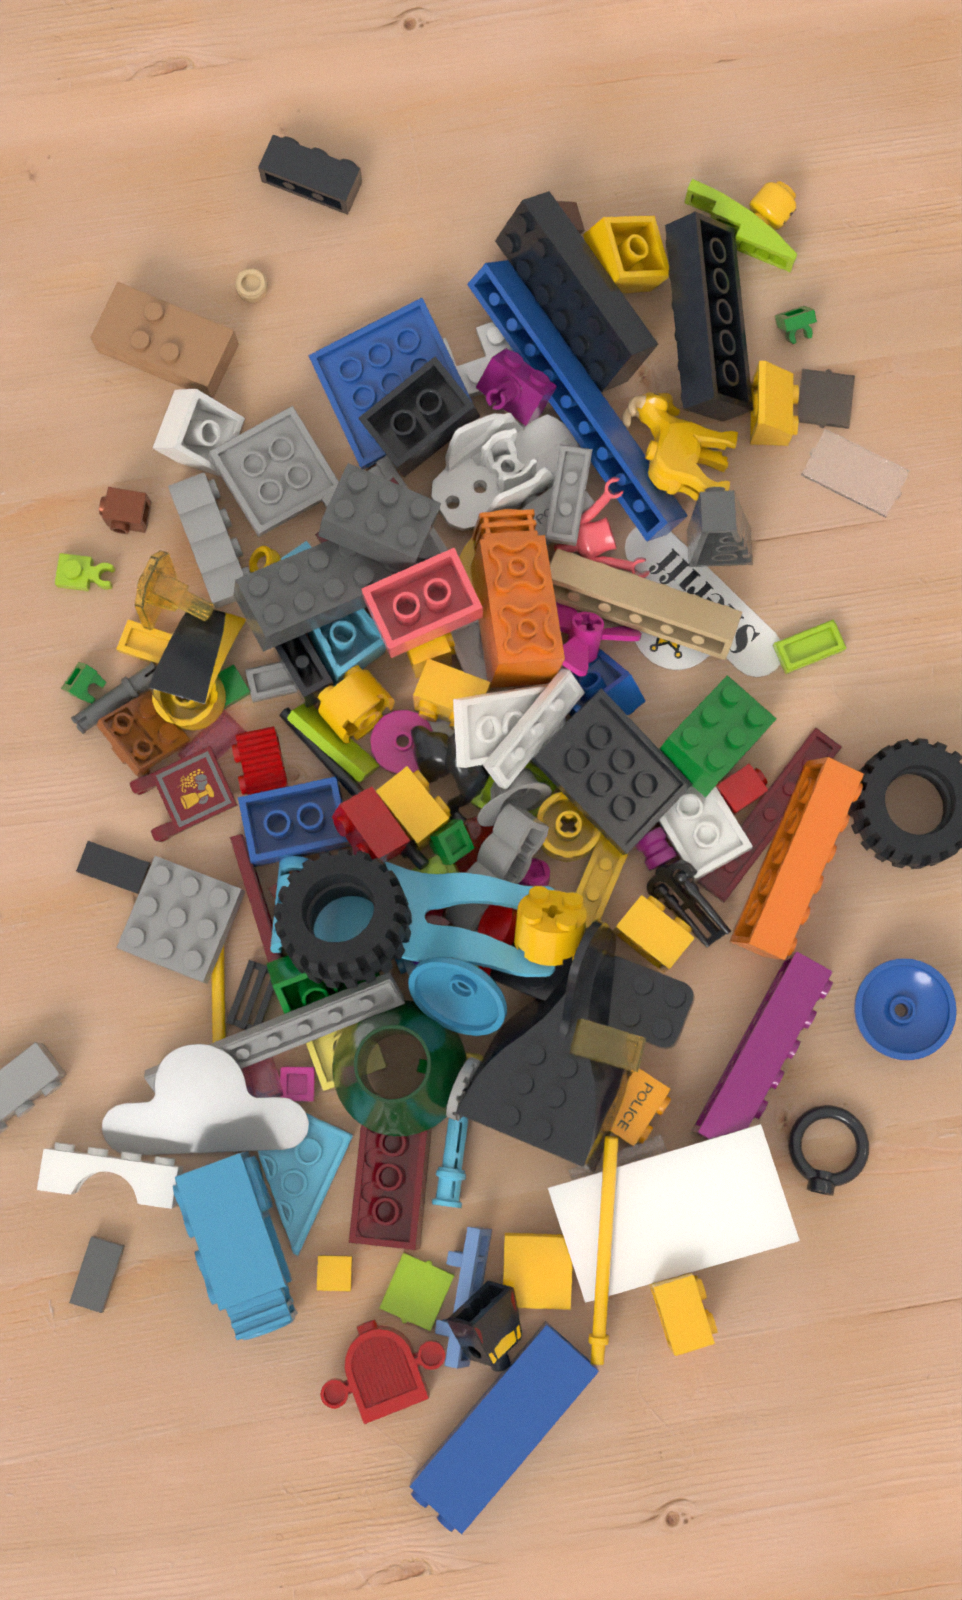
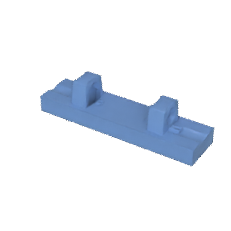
(471, 1278)

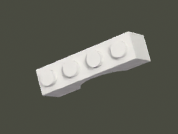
(67, 1170)

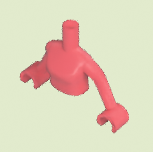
(598, 538)

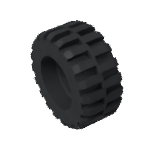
(872, 817)
(321, 884)

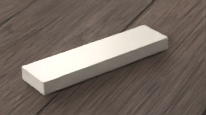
(534, 728)

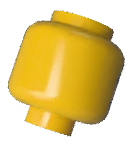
(774, 204)

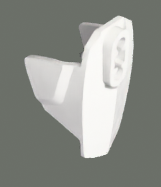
(503, 459)

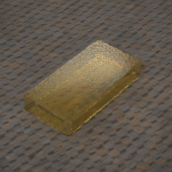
(607, 1045)

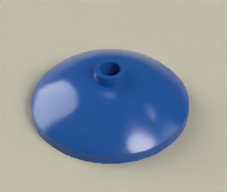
(927, 1002)

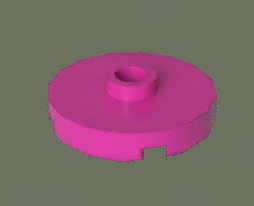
(385, 737)

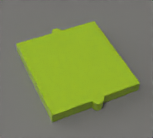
(416, 1291)

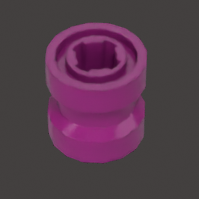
(655, 849)

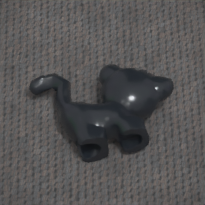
(437, 758)

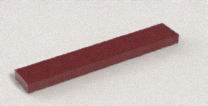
(766, 816)

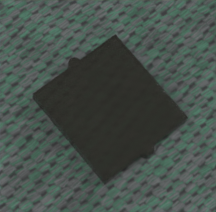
(825, 398)

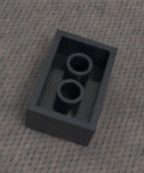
(419, 416)

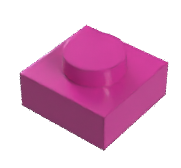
(298, 1083)

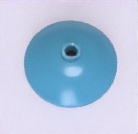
(458, 995)

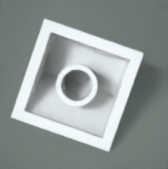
(195, 427)

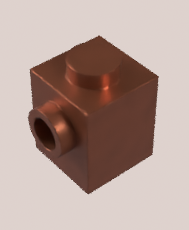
(125, 510)

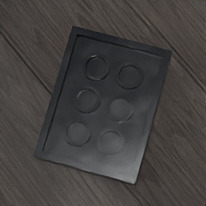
(611, 771)

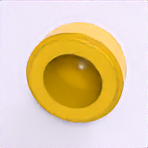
(272, 556)

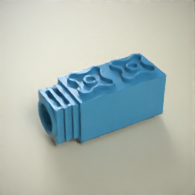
(237, 1243)

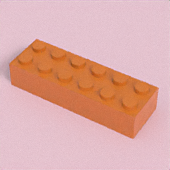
(797, 858)

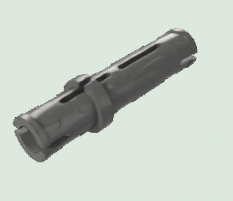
(117, 697)

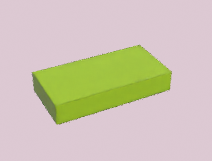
(809, 646)

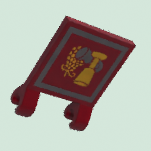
(190, 790)

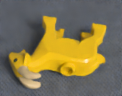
(679, 446)

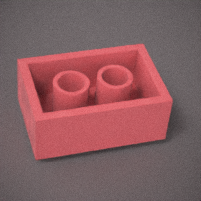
(422, 602)

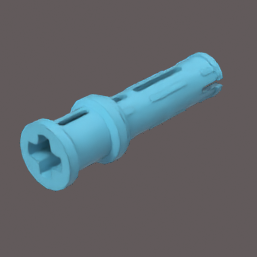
(451, 1172)

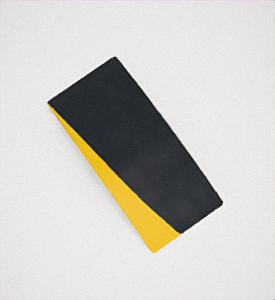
(196, 655)

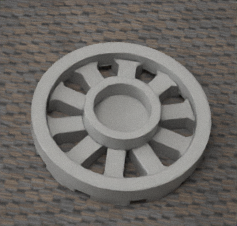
(460, 1087)

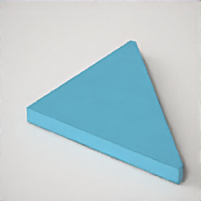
(304, 1175)

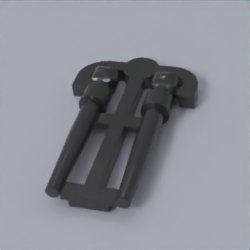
(665, 873)

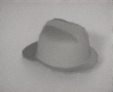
(523, 792)

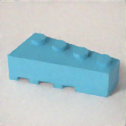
(345, 641)

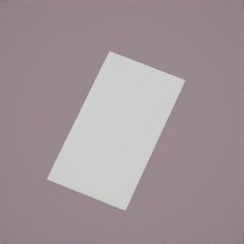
(678, 1212)

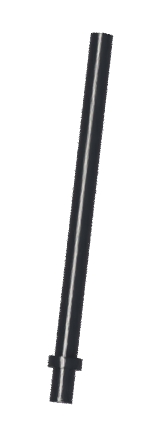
(352, 786)

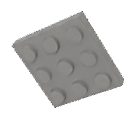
(274, 471)
(181, 919)

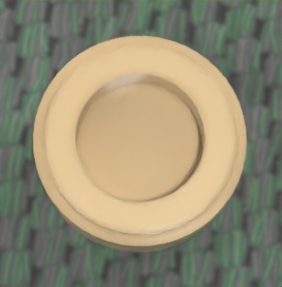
(251, 285)

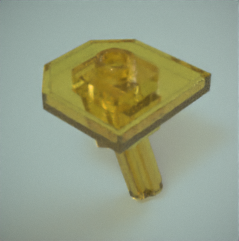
(161, 590)

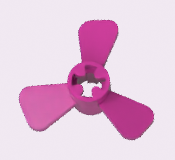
(584, 637)

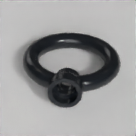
(819, 1180)

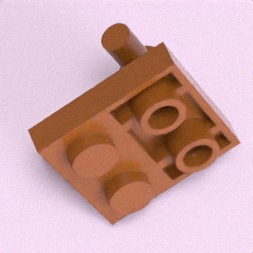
(141, 734)

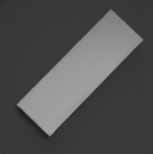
(568, 495)

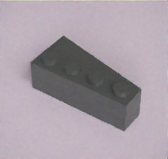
(718, 531)

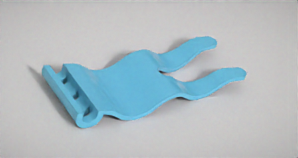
(425, 892)

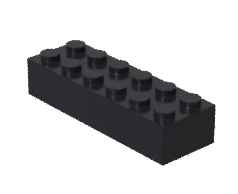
(575, 291)
(708, 317)

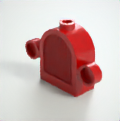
(383, 1372)

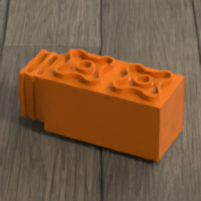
(517, 600)

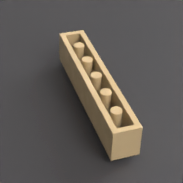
(643, 604)

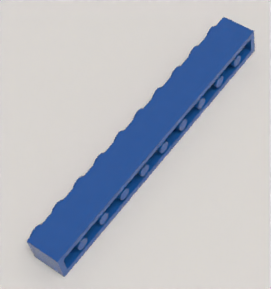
(576, 398)

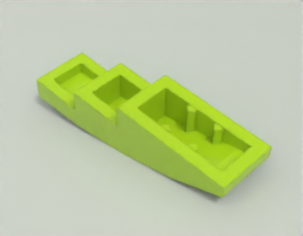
(751, 233)

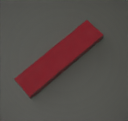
(255, 894)

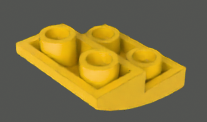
(538, 1270)

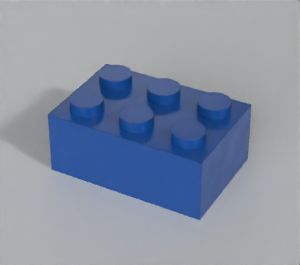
(292, 821)

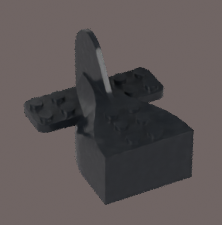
(529, 1078)

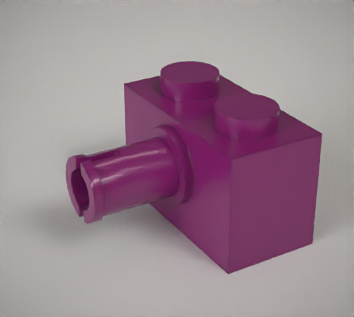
(515, 386)

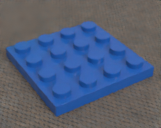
(373, 363)

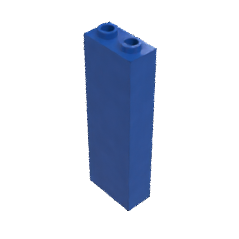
(502, 1428)

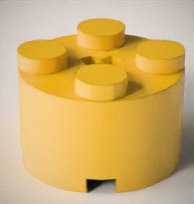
(354, 704)
(190, 714)
(567, 845)
(550, 925)

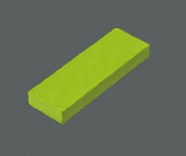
(348, 756)

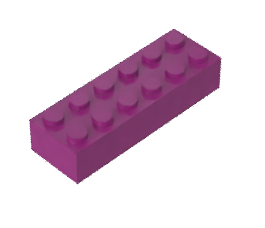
(765, 1047)

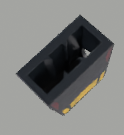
(488, 1325)

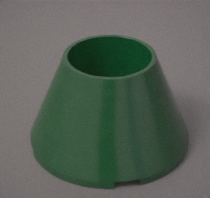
(425, 1105)

